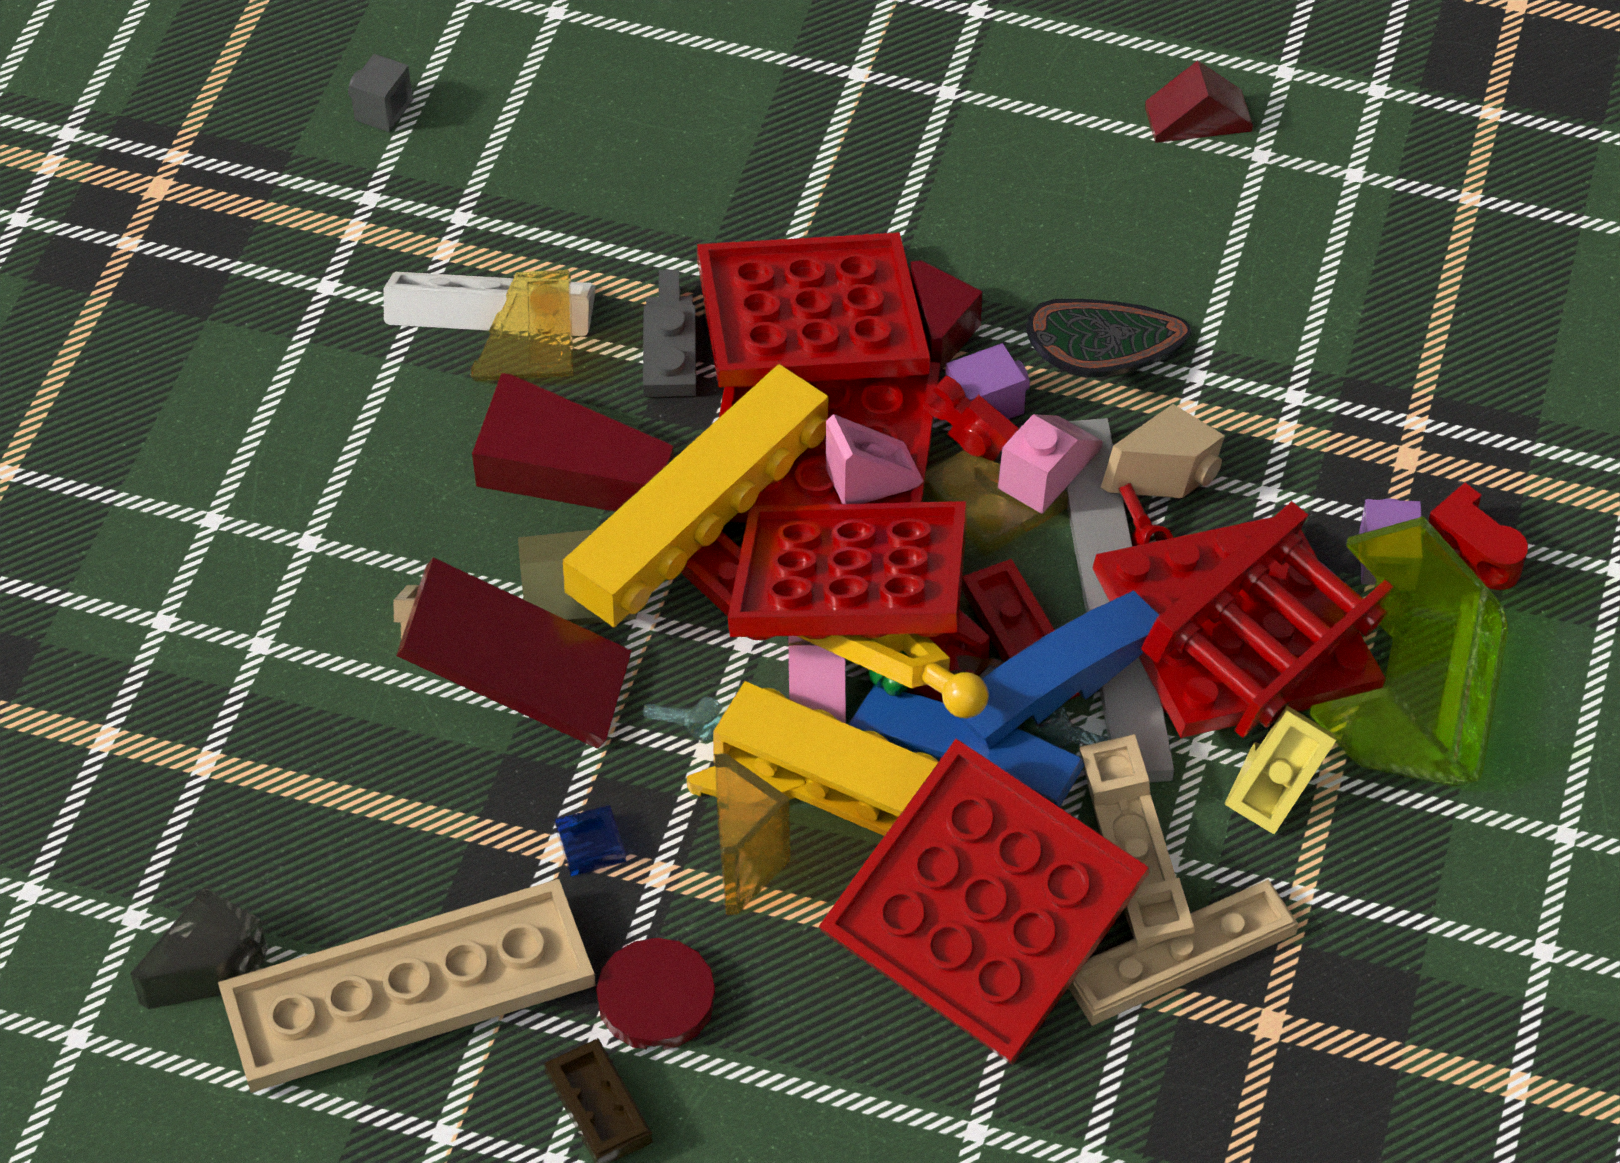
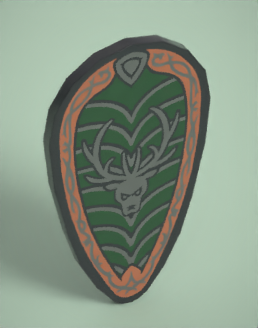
(1103, 335)

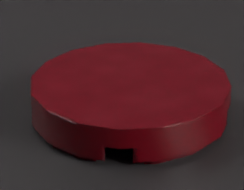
(655, 993)

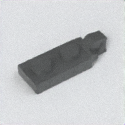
(669, 341)

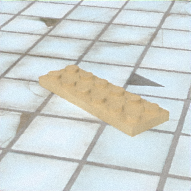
(405, 985)

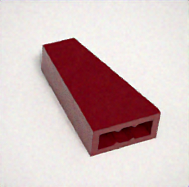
(561, 450)

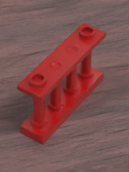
(1248, 570)

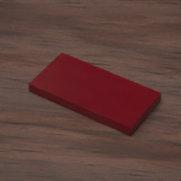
(514, 653)

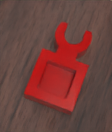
(974, 423)

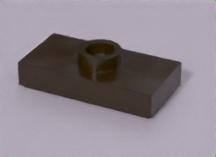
(598, 1102)

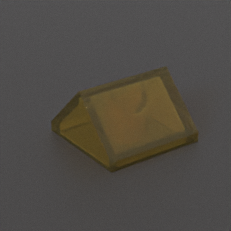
(751, 831)

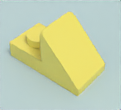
(1279, 769)

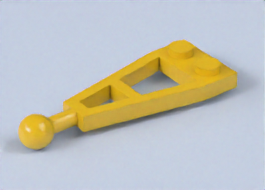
(962, 694)

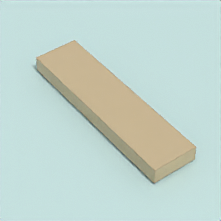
(1222, 935)

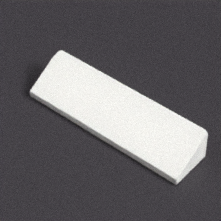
(464, 301)

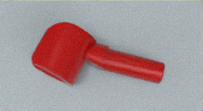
(1141, 520)

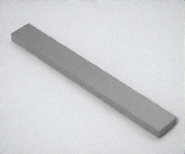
(1098, 527)

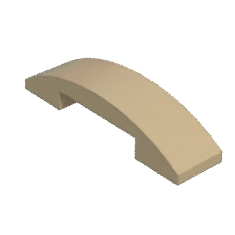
(1129, 820)

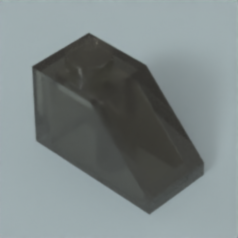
(201, 948)

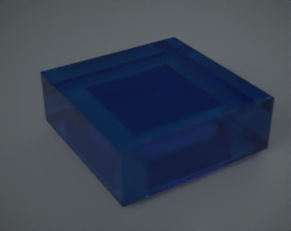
(590, 840)

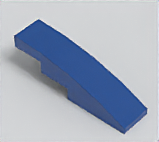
(1064, 662)
(930, 728)

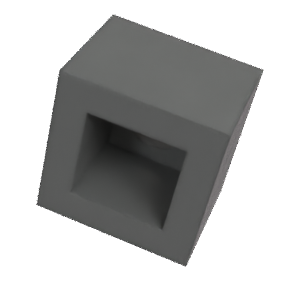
(380, 92)

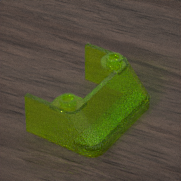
(1441, 666)

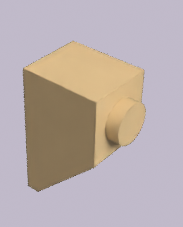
(1165, 456)

